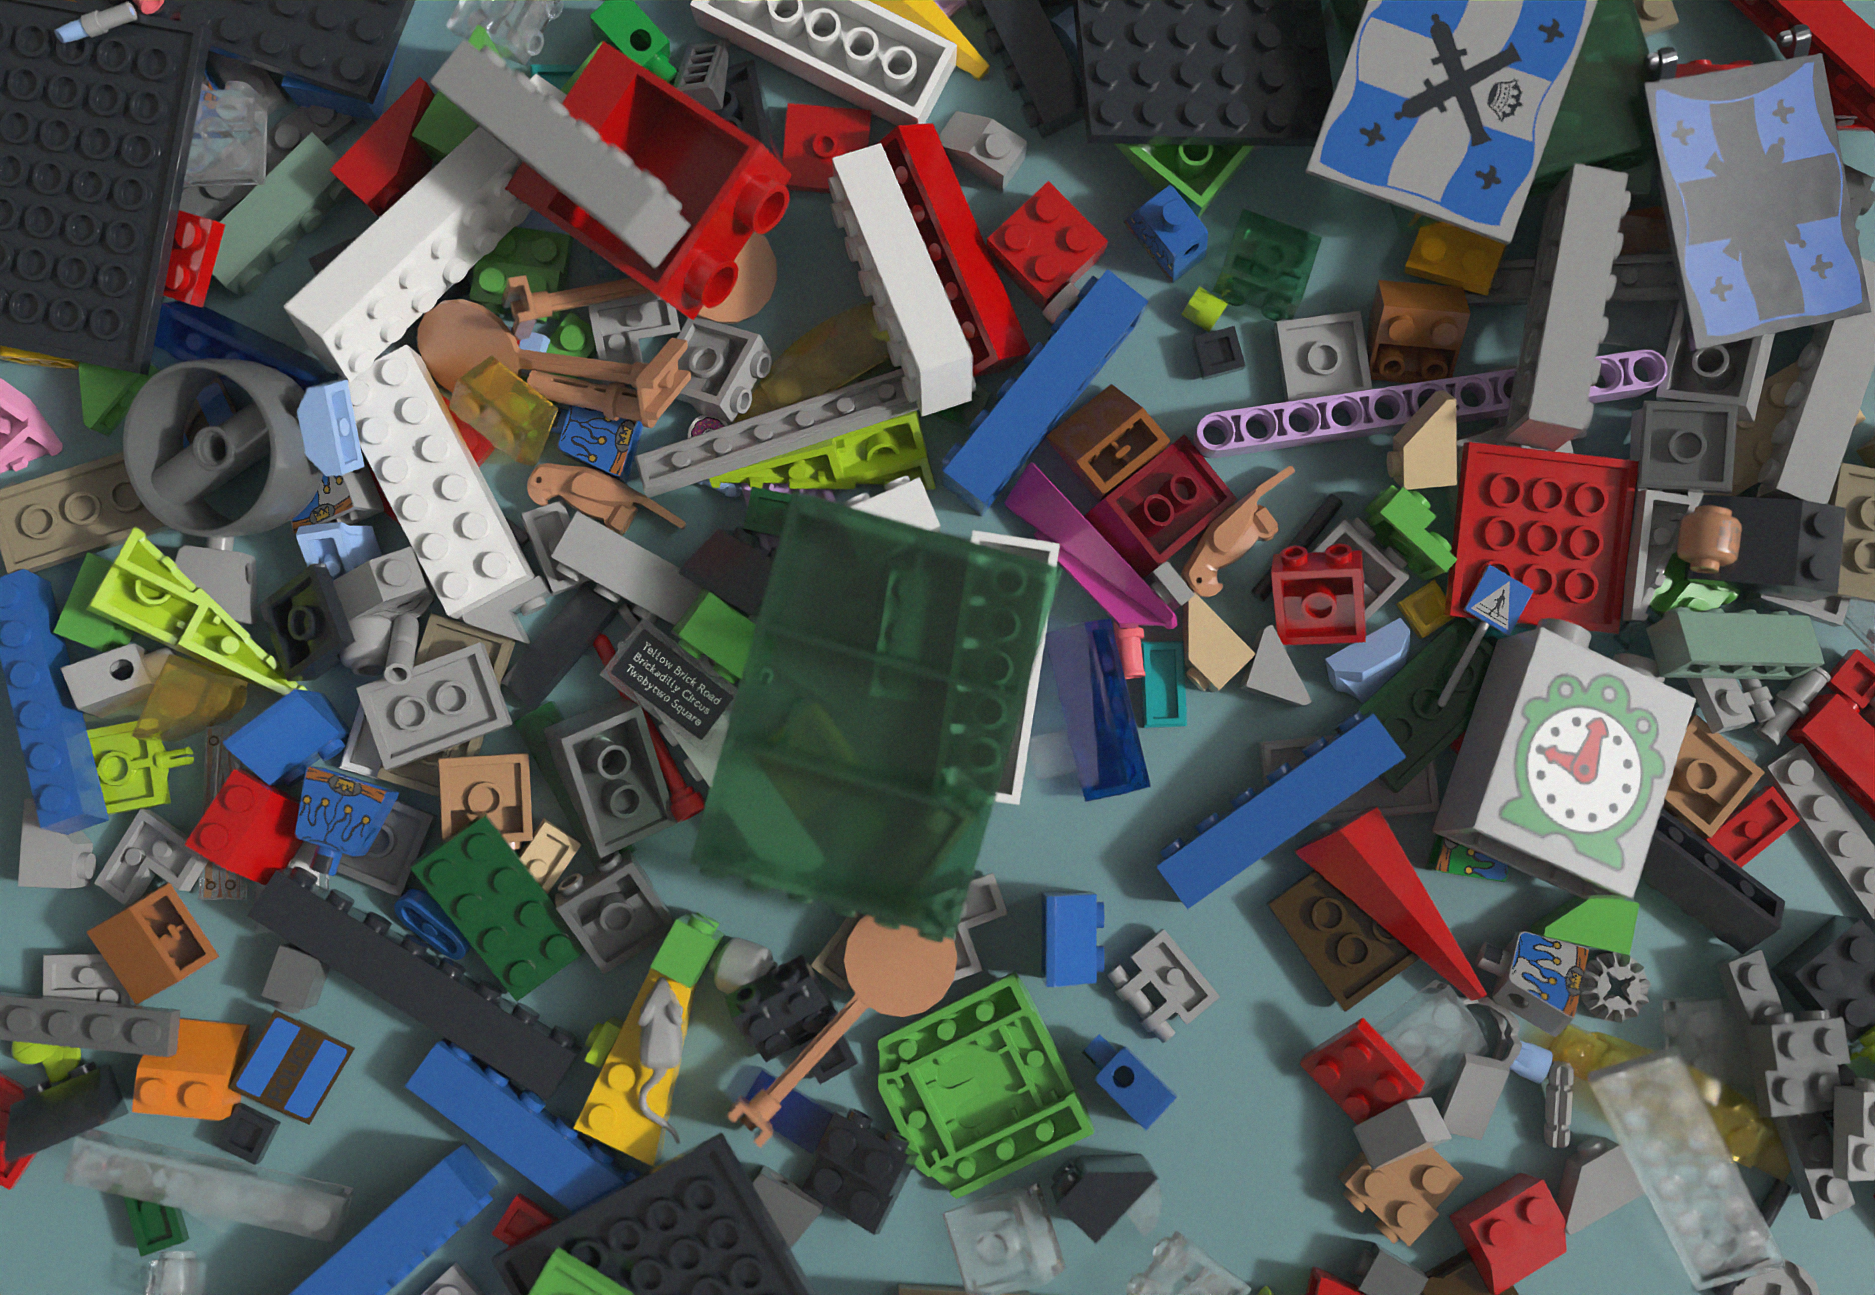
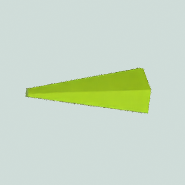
(858, 457)
(158, 601)

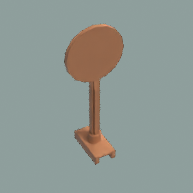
(750, 294)
(464, 334)
(889, 973)

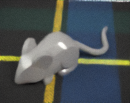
(659, 1042)

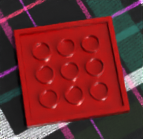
(1550, 525)

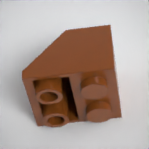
(1415, 331)
(1108, 441)
(152, 943)

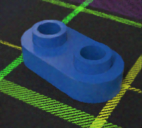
(431, 923)

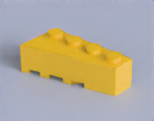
(613, 1105)

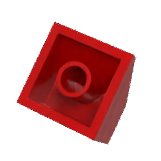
(249, 828)
(1511, 1231)

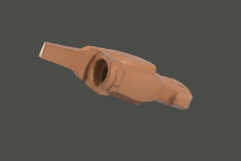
(593, 495)
(1230, 538)

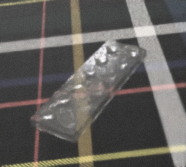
(1686, 1168)

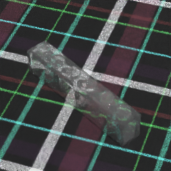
(208, 1185)

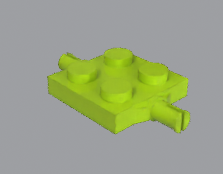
(133, 769)

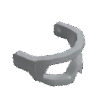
(1506, 1034)

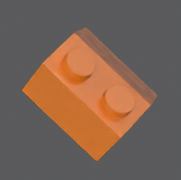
(198, 1076)

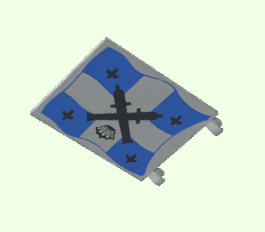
(1451, 105)

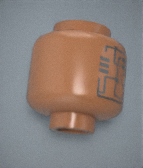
(1709, 539)

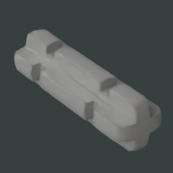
(1558, 1104)

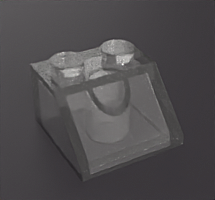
(1433, 1034)
(1005, 1241)

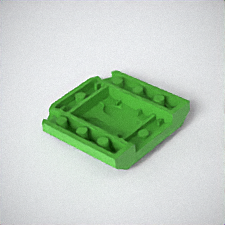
(980, 1088)

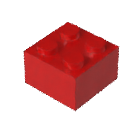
(1046, 245)

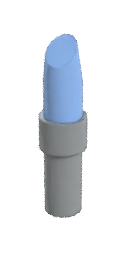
(96, 23)

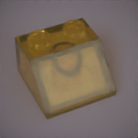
(504, 410)
(188, 700)

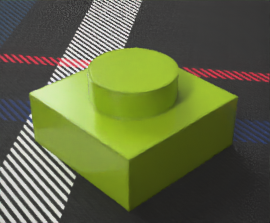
(602, 1040)

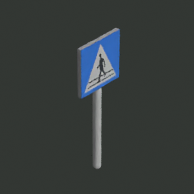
(1496, 602)

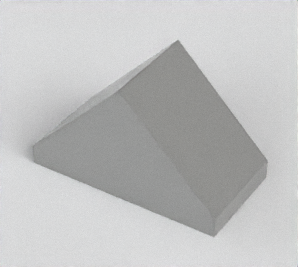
(1272, 672)
(1401, 1132)

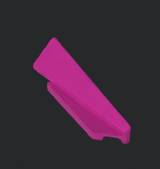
(1087, 554)

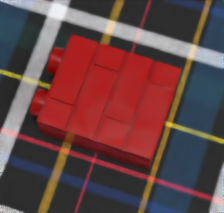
(703, 161)

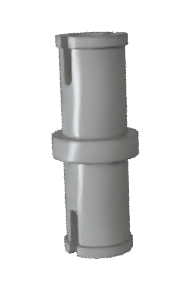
(1791, 705)

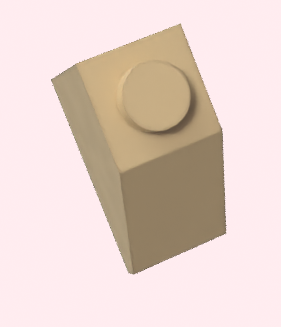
(1426, 446)
(1210, 647)

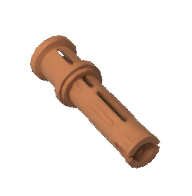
(611, 399)

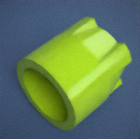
(1204, 309)

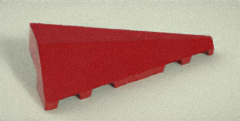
(1374, 872)

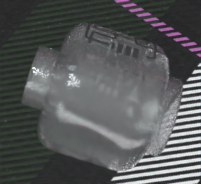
(176, 1274)

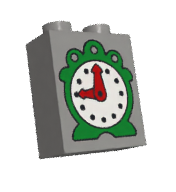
(1566, 761)

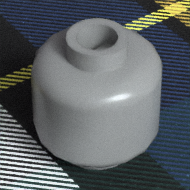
(371, 645)
(740, 964)

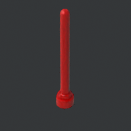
(685, 800)

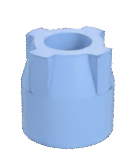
(1532, 1062)

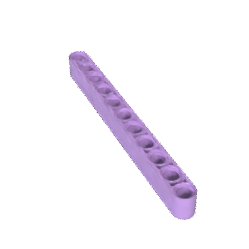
(1488, 387)

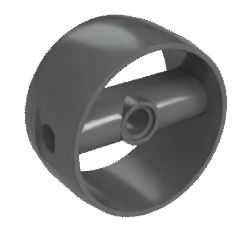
(177, 479)

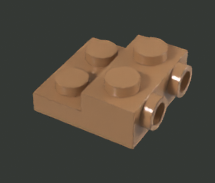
(1708, 779)
(487, 784)
(1401, 1192)

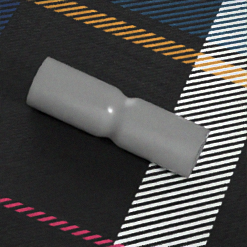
(402, 650)

